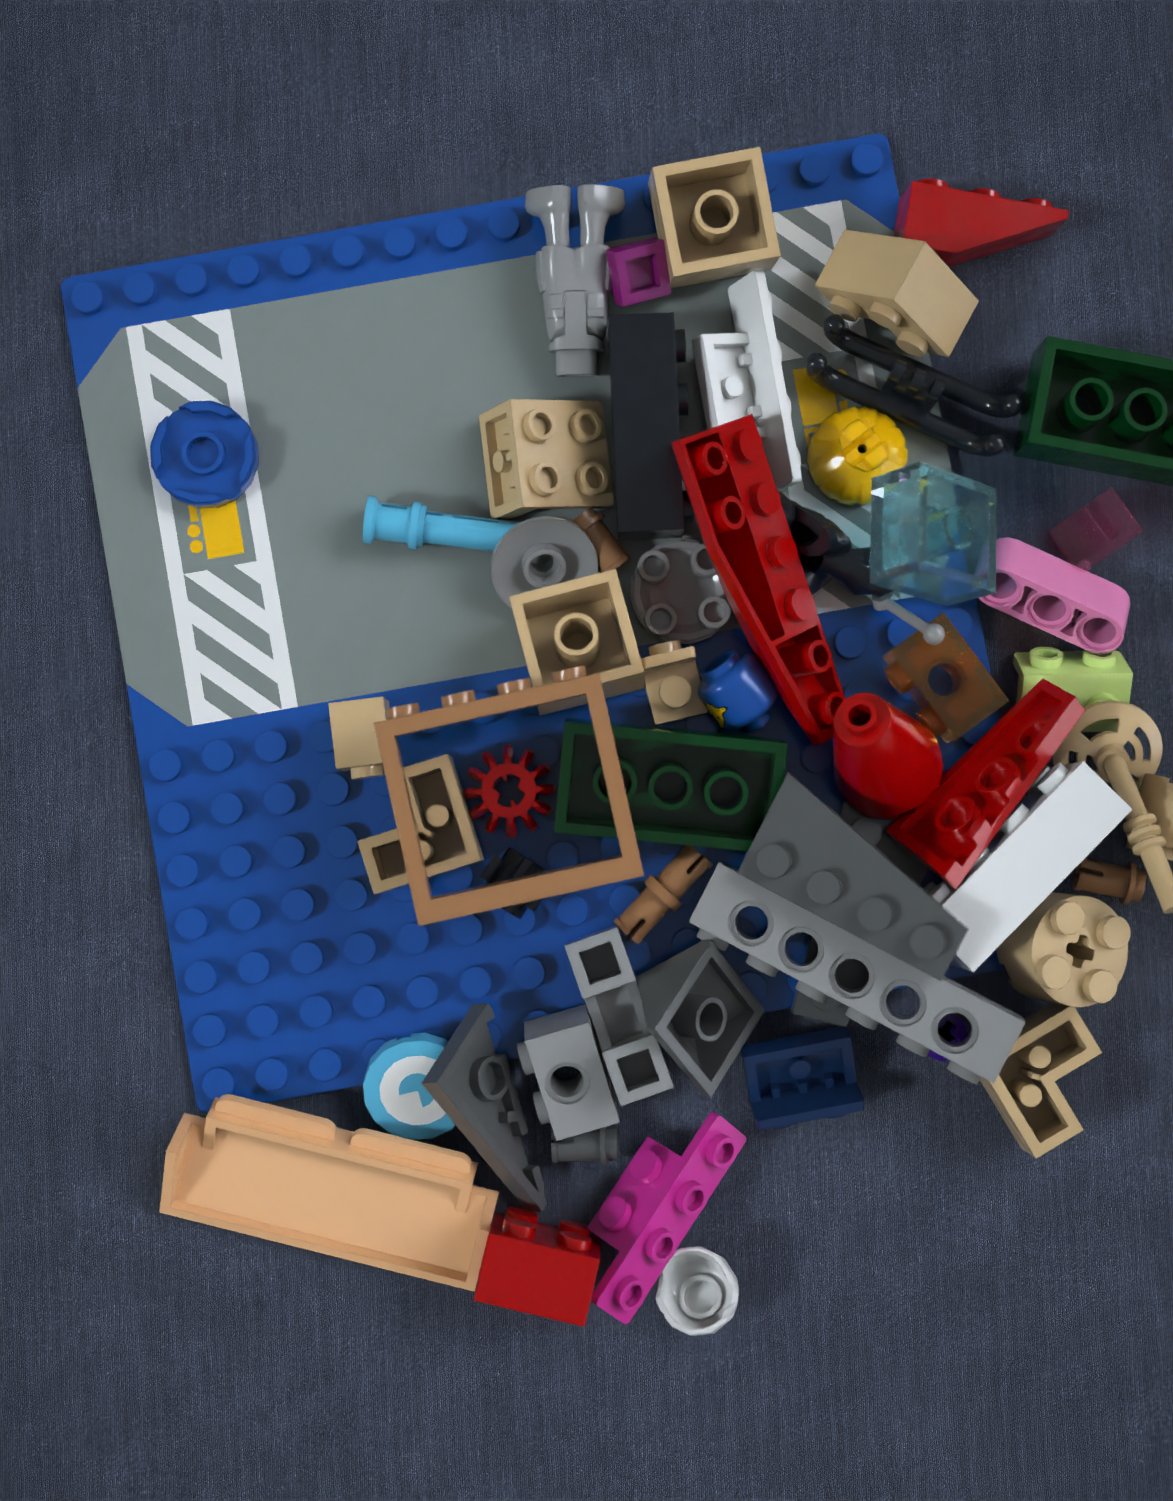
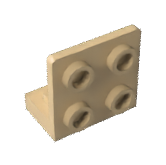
(545, 456)

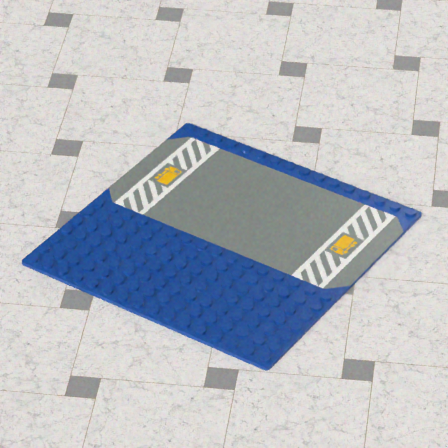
(243, 620)

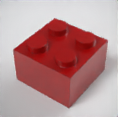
(539, 1267)

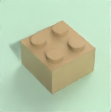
(714, 217)
(575, 627)

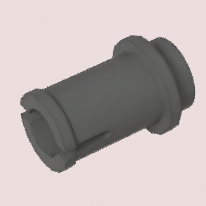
(590, 1146)

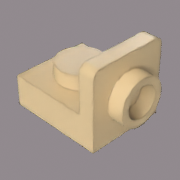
(672, 682)

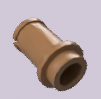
(608, 549)
(1111, 880)

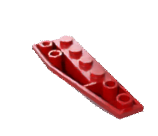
(761, 567)

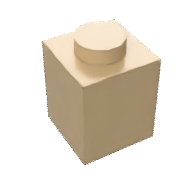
(355, 736)

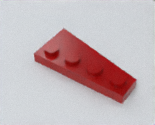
(987, 784)

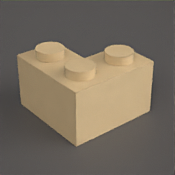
(900, 288)
(442, 826)
(1026, 1090)

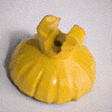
(839, 466)

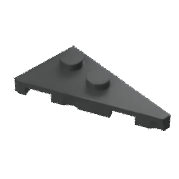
(479, 1098)

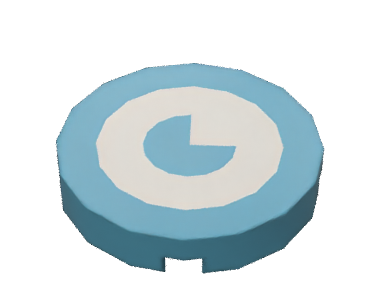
(395, 1088)

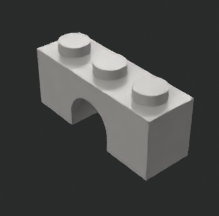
(618, 1015)

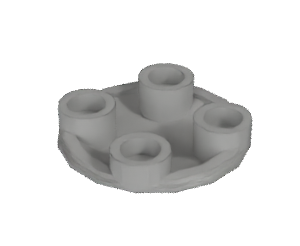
(679, 592)

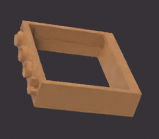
(465, 707)

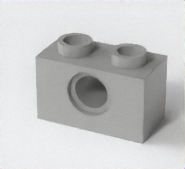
(574, 1104)

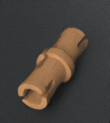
(662, 893)

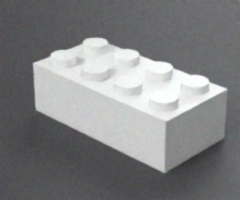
(1030, 856)

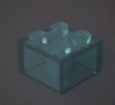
(933, 534)

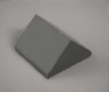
(699, 1012)

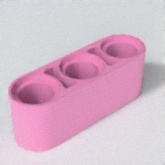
(1058, 597)

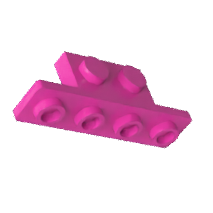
(656, 1208)

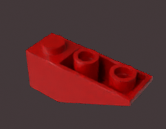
(972, 222)

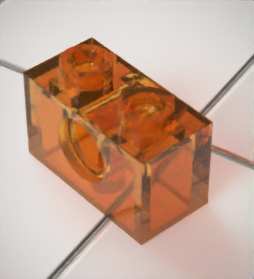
(973, 689)

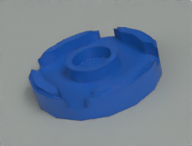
(204, 454)

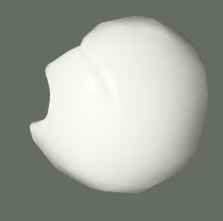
(697, 1291)

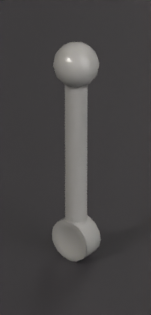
(932, 633)

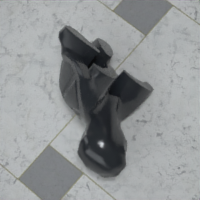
(828, 552)

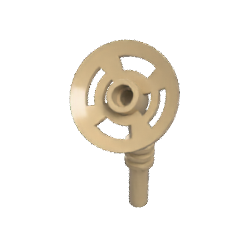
(1116, 767)

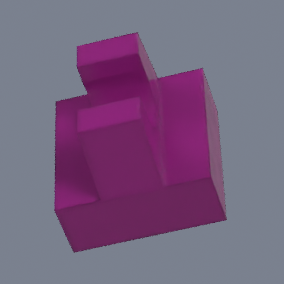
(638, 271)

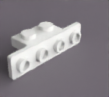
(745, 376)

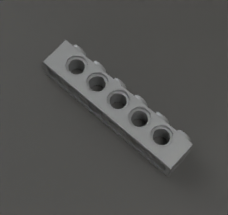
(992, 1025)

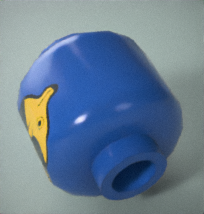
(737, 691)

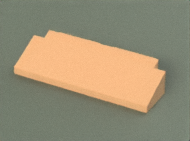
(330, 1189)

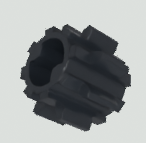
(508, 867)

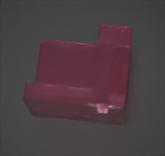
(1095, 531)

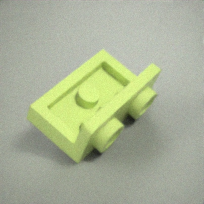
(1081, 673)

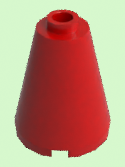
(883, 758)

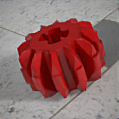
(492, 798)

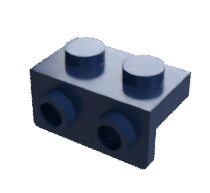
(801, 1078)

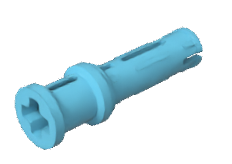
(419, 526)

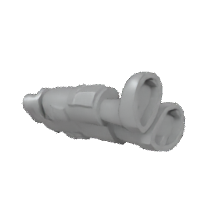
(578, 280)

